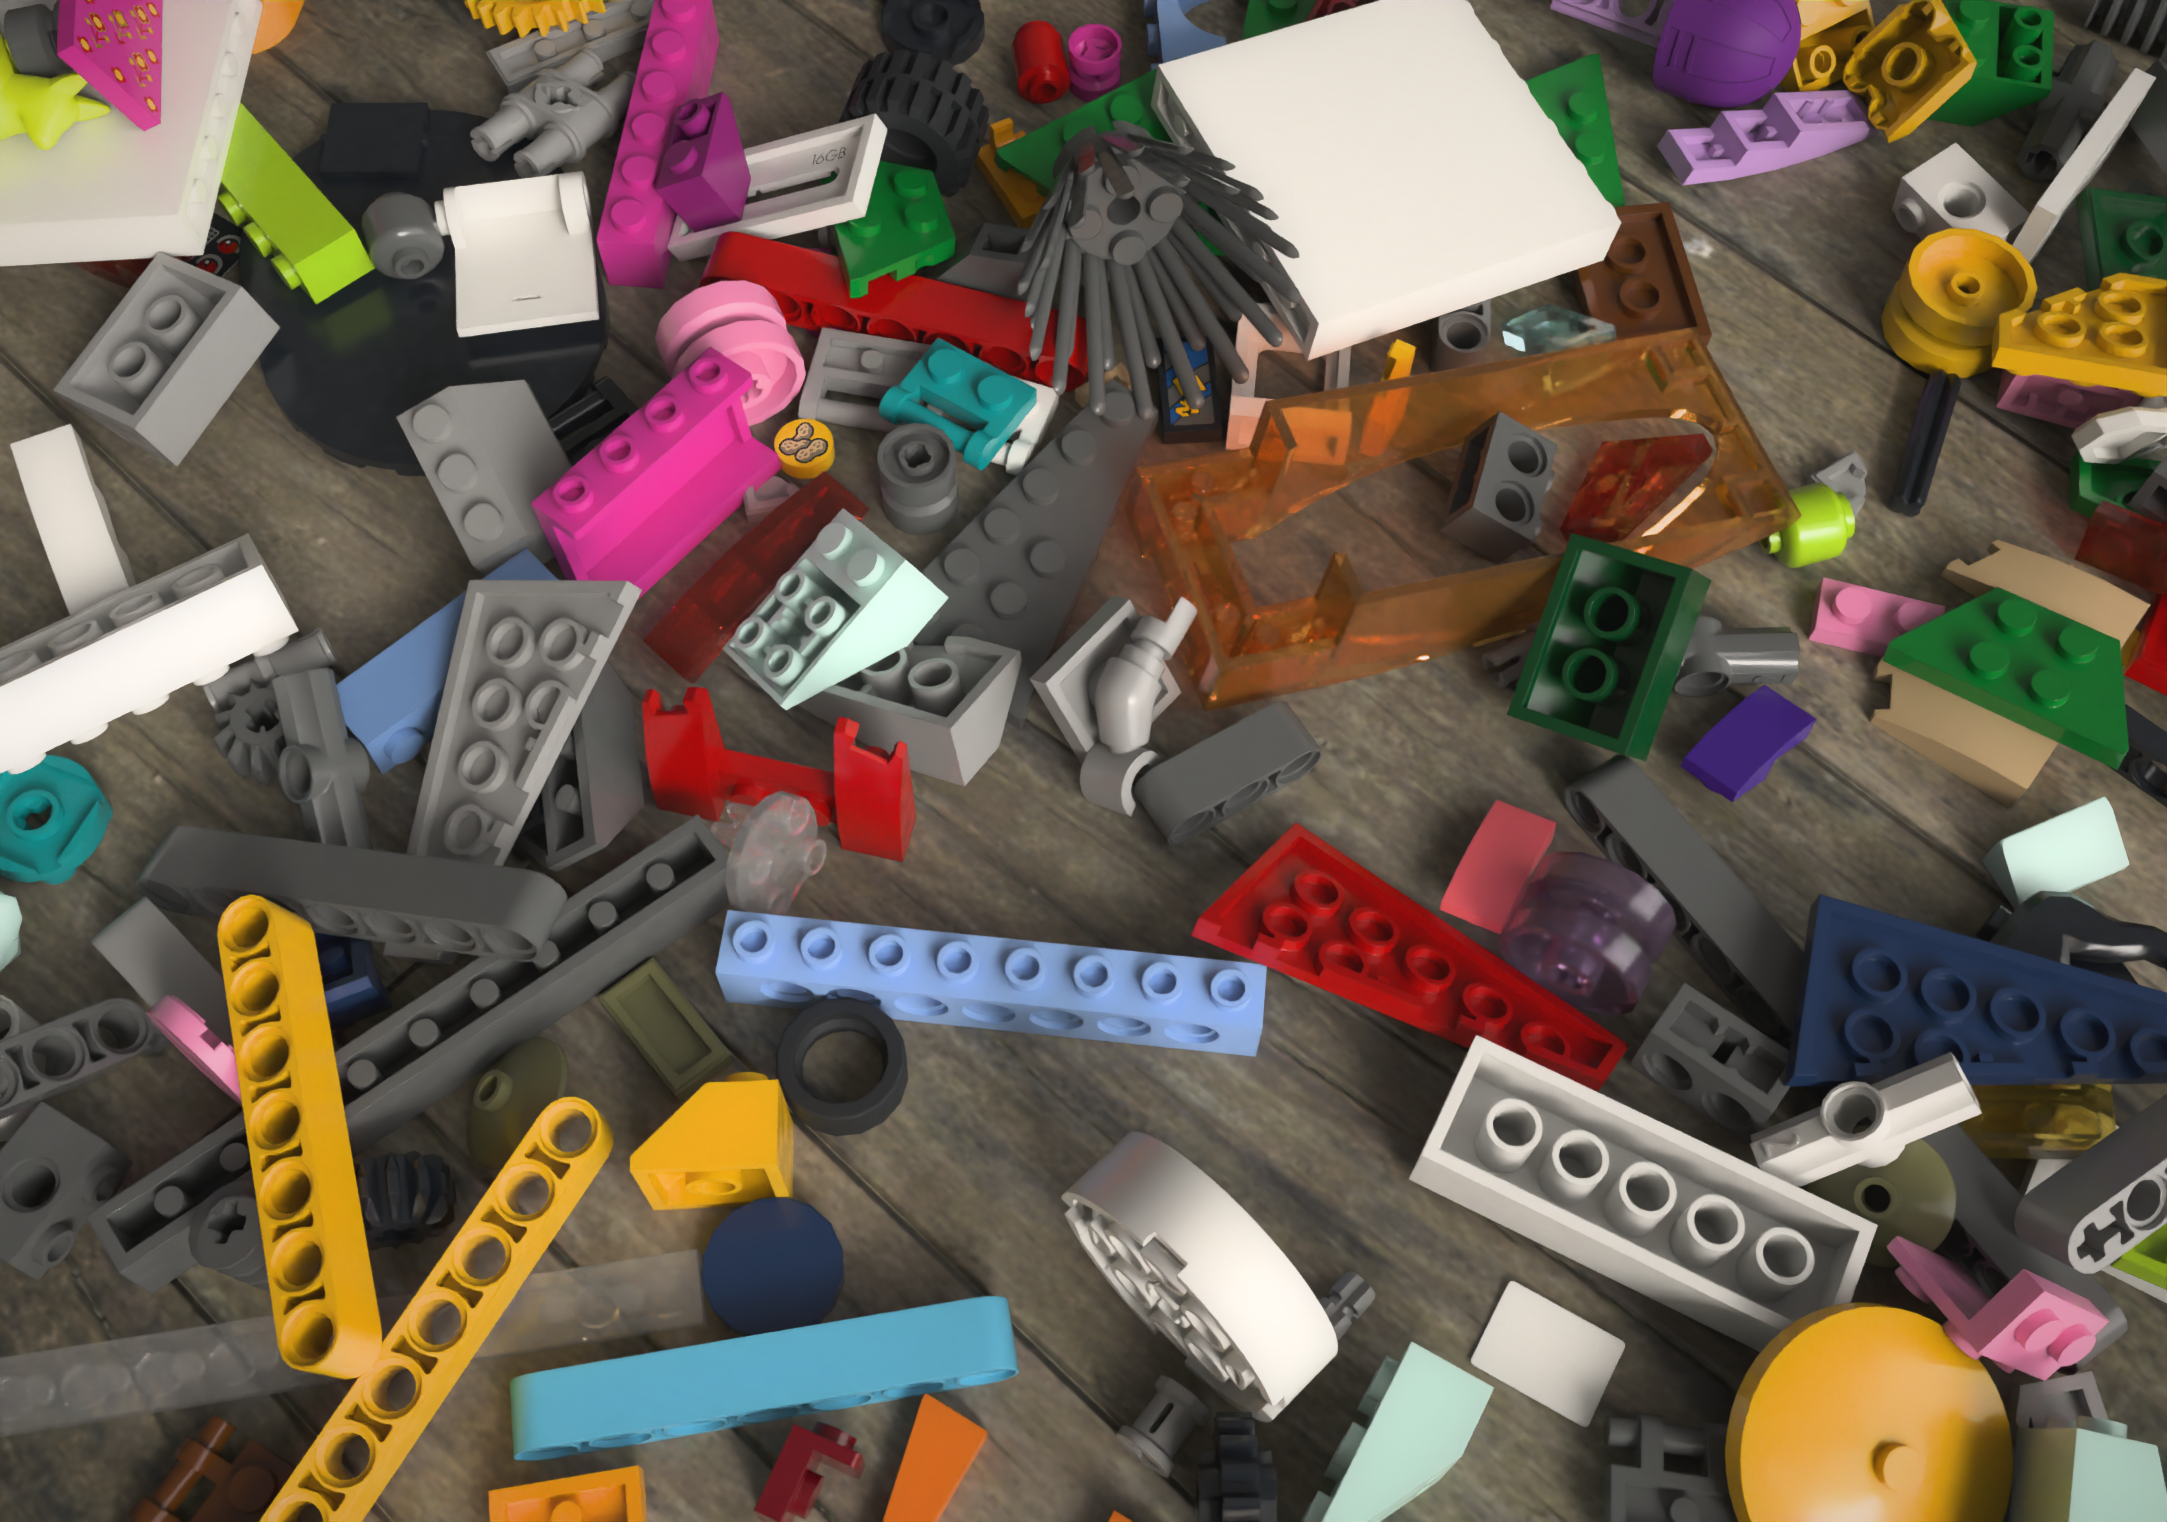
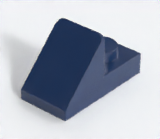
(350, 980)

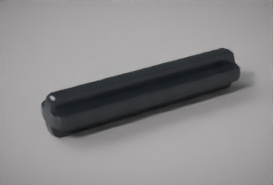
(1925, 443)

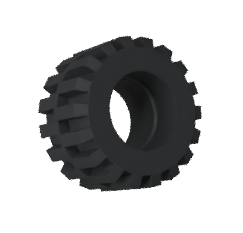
(929, 114)

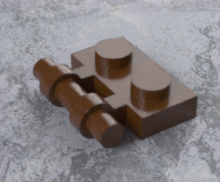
(242, 1487)

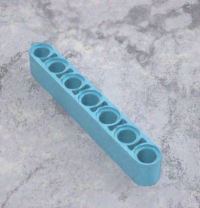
(761, 1378)

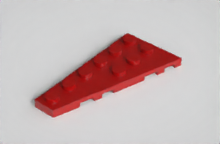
(1362, 939)

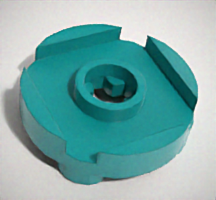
(70, 835)

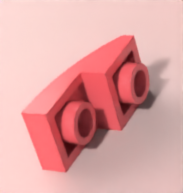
(1497, 866)

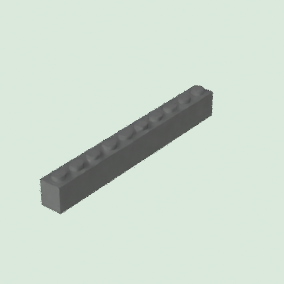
(443, 1037)

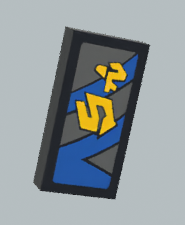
(1178, 420)

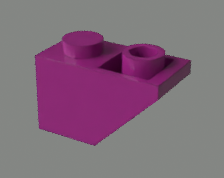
(705, 165)

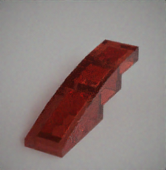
(745, 575)

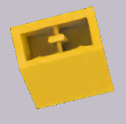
(1827, 41)

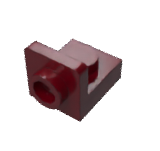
(794, 1480)

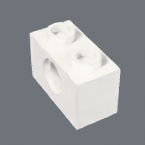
(1956, 186)

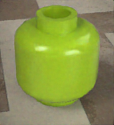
(1818, 533)

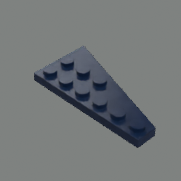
(1903, 992)

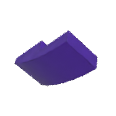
(1747, 743)

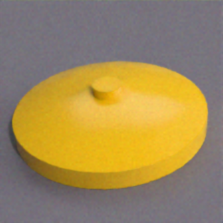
(1867, 1423)

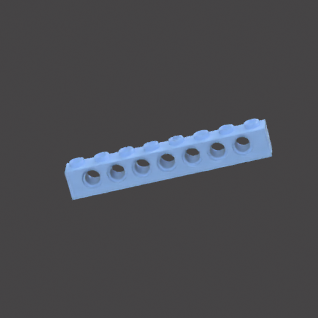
(995, 982)

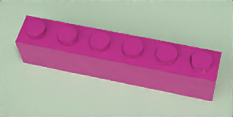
(671, 71)

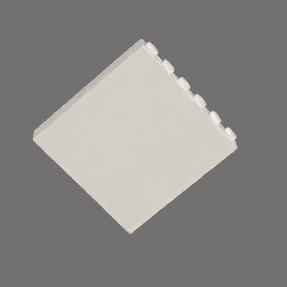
(1394, 165)
(130, 190)

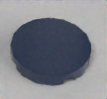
(773, 1267)

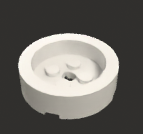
(1201, 1274)

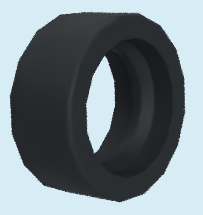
(828, 1018)

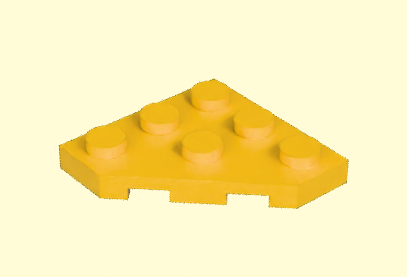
(2092, 337)

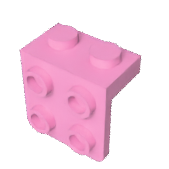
(2023, 1327)

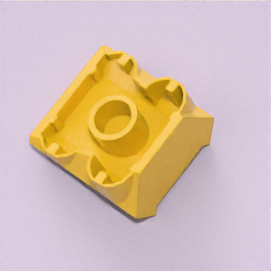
(1909, 66)

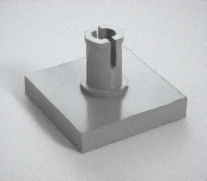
(1071, 674)

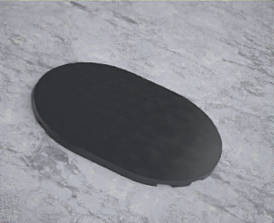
(393, 342)

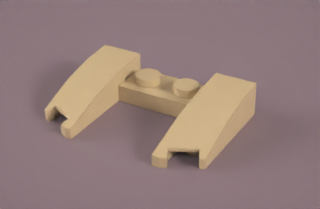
(1967, 738)

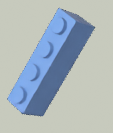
(398, 693)

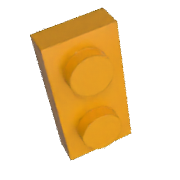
(591, 1497)

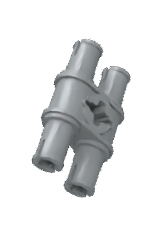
(557, 115)

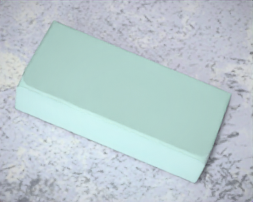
(2059, 853)

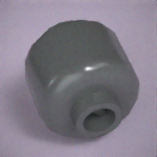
(402, 233)

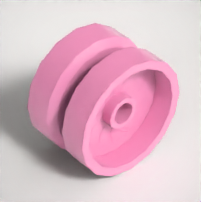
(746, 328)

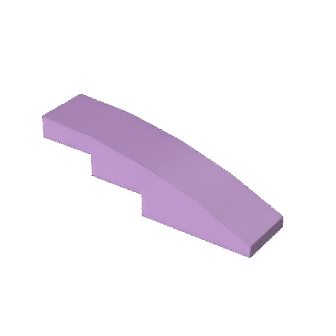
(1781, 134)

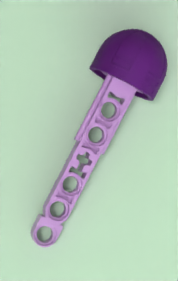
(1706, 48)

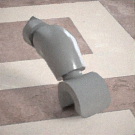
(1125, 709)

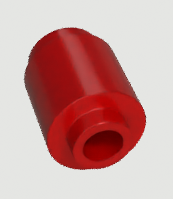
(1040, 62)

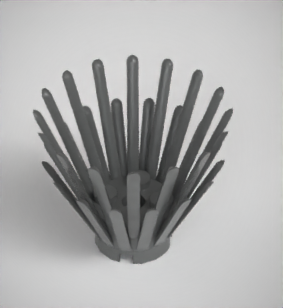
(1124, 209)

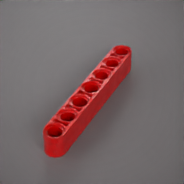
(914, 309)

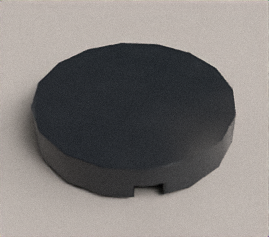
(936, 27)

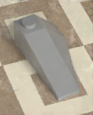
(935, 699)

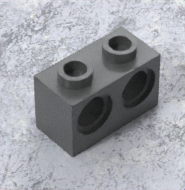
(1499, 488)
(1715, 1063)

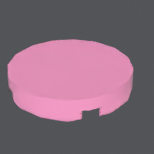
(197, 1043)

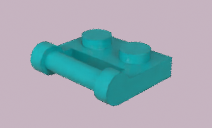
(966, 390)

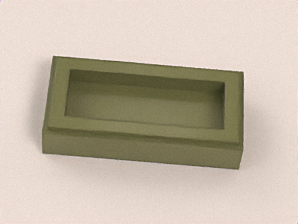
(666, 1029)

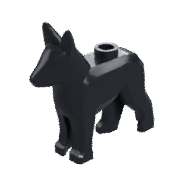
(2075, 934)

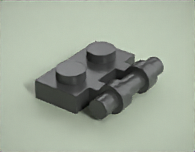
(1656, 1495)

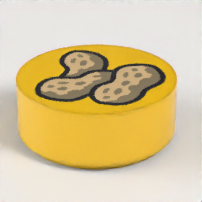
(805, 448)

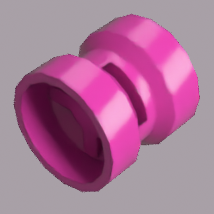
(1094, 61)

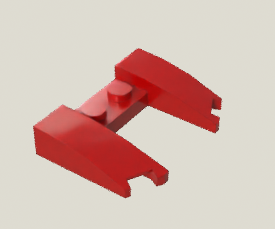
(695, 775)

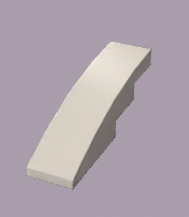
(72, 518)

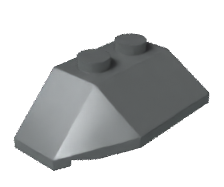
(592, 783)

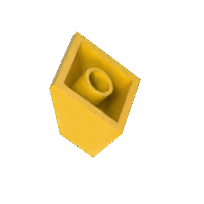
(720, 1148)

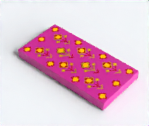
(117, 52)

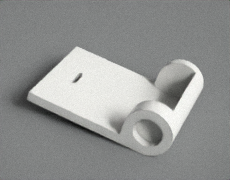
(521, 253)

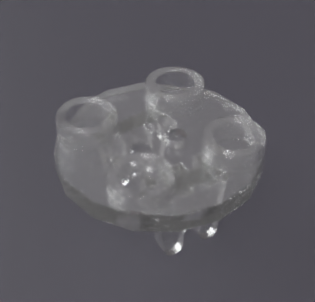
(770, 852)

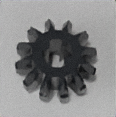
(404, 1198)

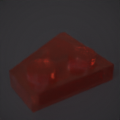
(1630, 483)

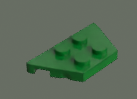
(1579, 107)
(1037, 151)
(900, 231)
(2026, 669)

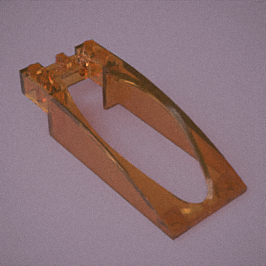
(1328, 439)

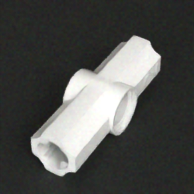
(1905, 1111)

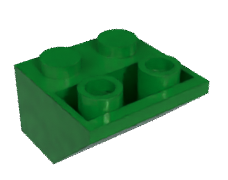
(2011, 55)

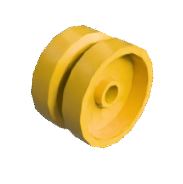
(1951, 300)

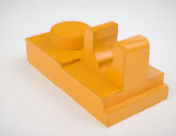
(1013, 189)

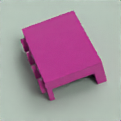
(658, 480)

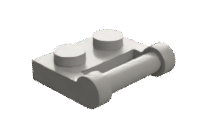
(859, 367)

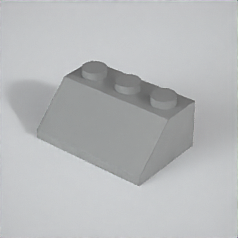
(168, 357)
(487, 463)

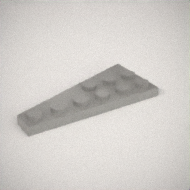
(506, 709)

